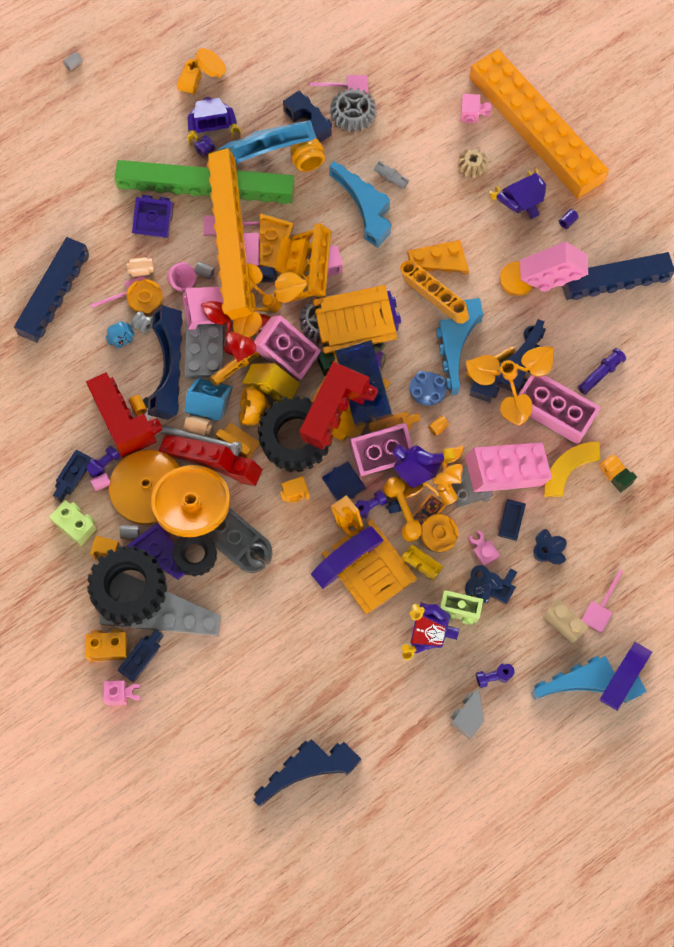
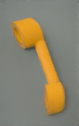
(394, 488)

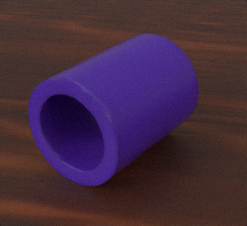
(568, 219)

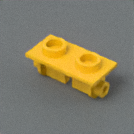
(422, 562)

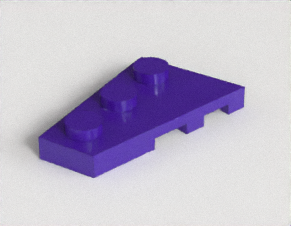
(160, 545)

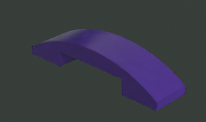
(345, 555)
(625, 676)

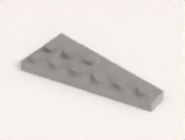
(175, 612)

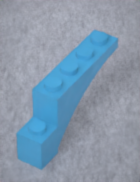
(270, 139)
(369, 202)
(452, 341)
(590, 677)

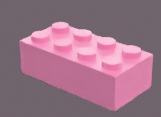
(560, 408)
(508, 467)

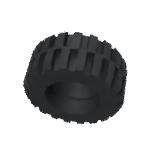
(268, 439)
(109, 568)

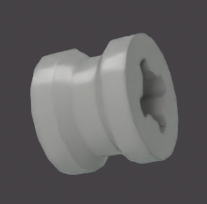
(142, 322)

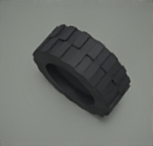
(195, 568)

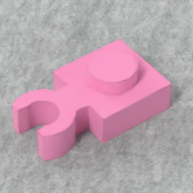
(484, 551)

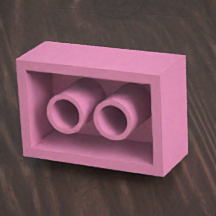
(554, 267)
(286, 347)
(374, 450)

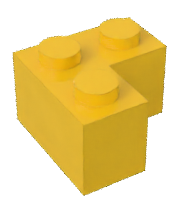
(271, 380)

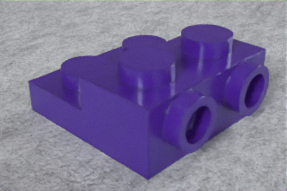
(152, 216)

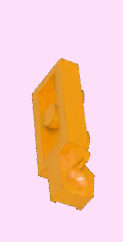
(396, 419)

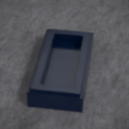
(511, 520)

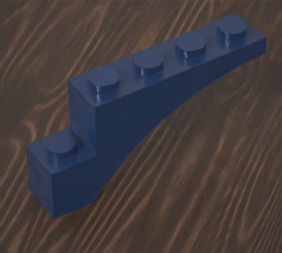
(486, 392)
(308, 763)

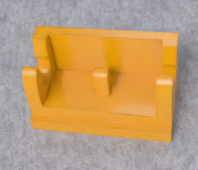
(347, 515)

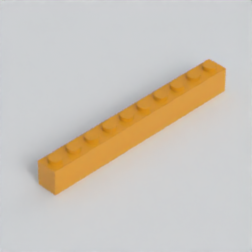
(230, 235)

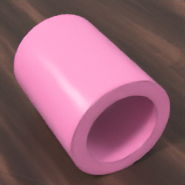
(100, 482)

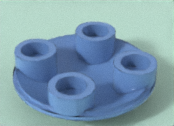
(427, 388)

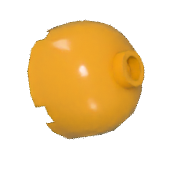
(253, 405)

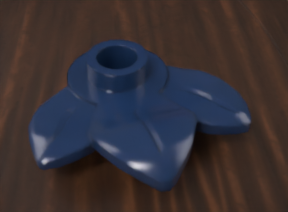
(551, 546)
(483, 586)

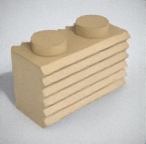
(565, 621)

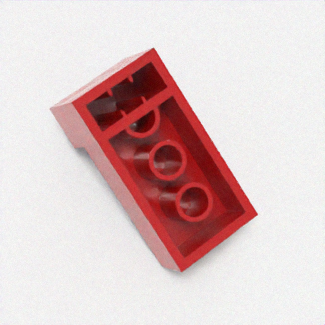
(331, 401)
(127, 432)

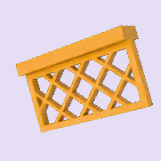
(317, 263)

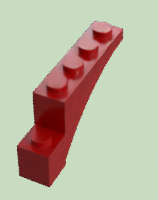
(214, 457)

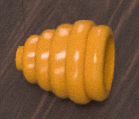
(307, 155)

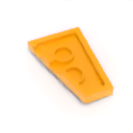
(271, 234)
(442, 256)

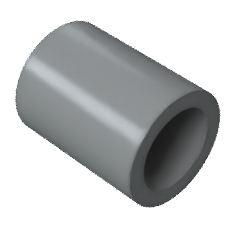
(72, 61)
(204, 270)
(129, 532)

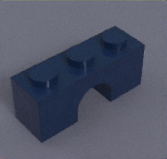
(300, 106)

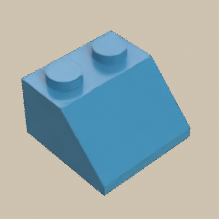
(207, 400)

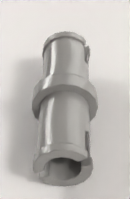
(391, 175)

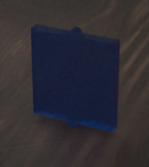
(343, 482)

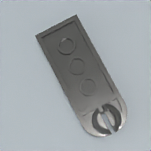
(240, 542)

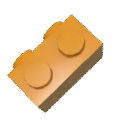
(106, 646)

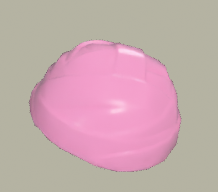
(181, 276)

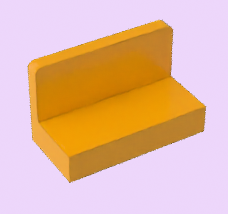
(233, 433)

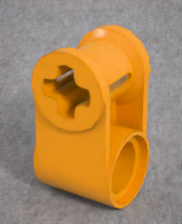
(190, 77)

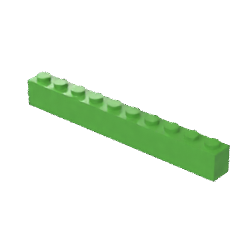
(195, 181)

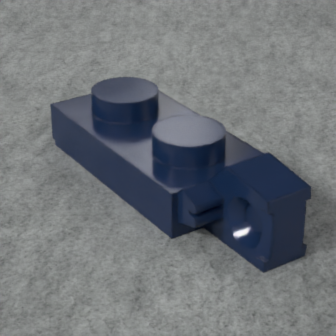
(71, 475)
(141, 656)

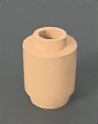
(140, 266)
(198, 425)

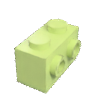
(73, 523)
(461, 607)

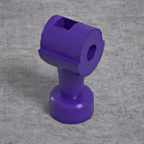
(97, 467)
(365, 506)
(502, 673)

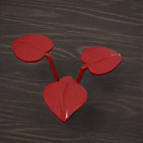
(236, 343)

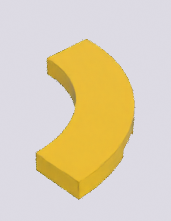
(567, 463)

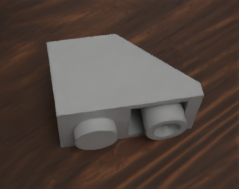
(470, 716)

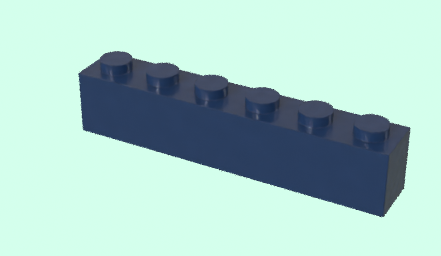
(621, 276)
(51, 290)

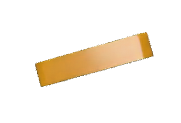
(414, 275)

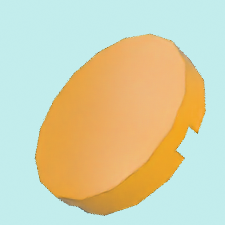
(210, 63)
(511, 280)
(144, 296)
(439, 533)

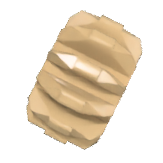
(472, 162)

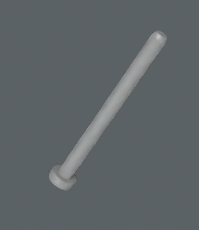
(235, 447)

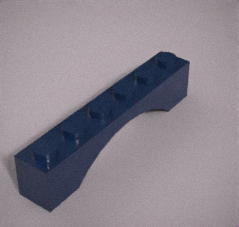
(167, 327)

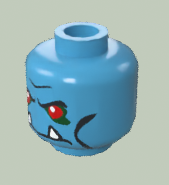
(120, 334)

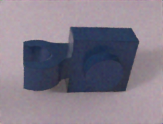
(504, 594)

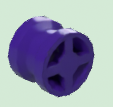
(204, 146)

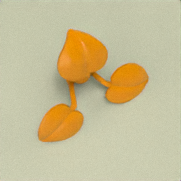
(288, 288)
(516, 408)
(445, 480)

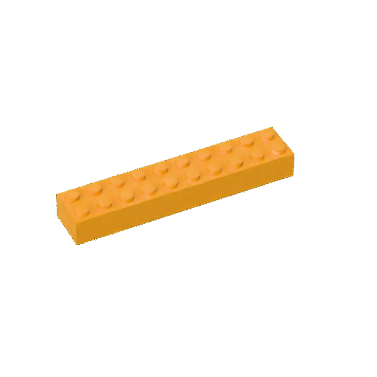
(538, 123)

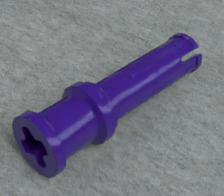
(607, 366)

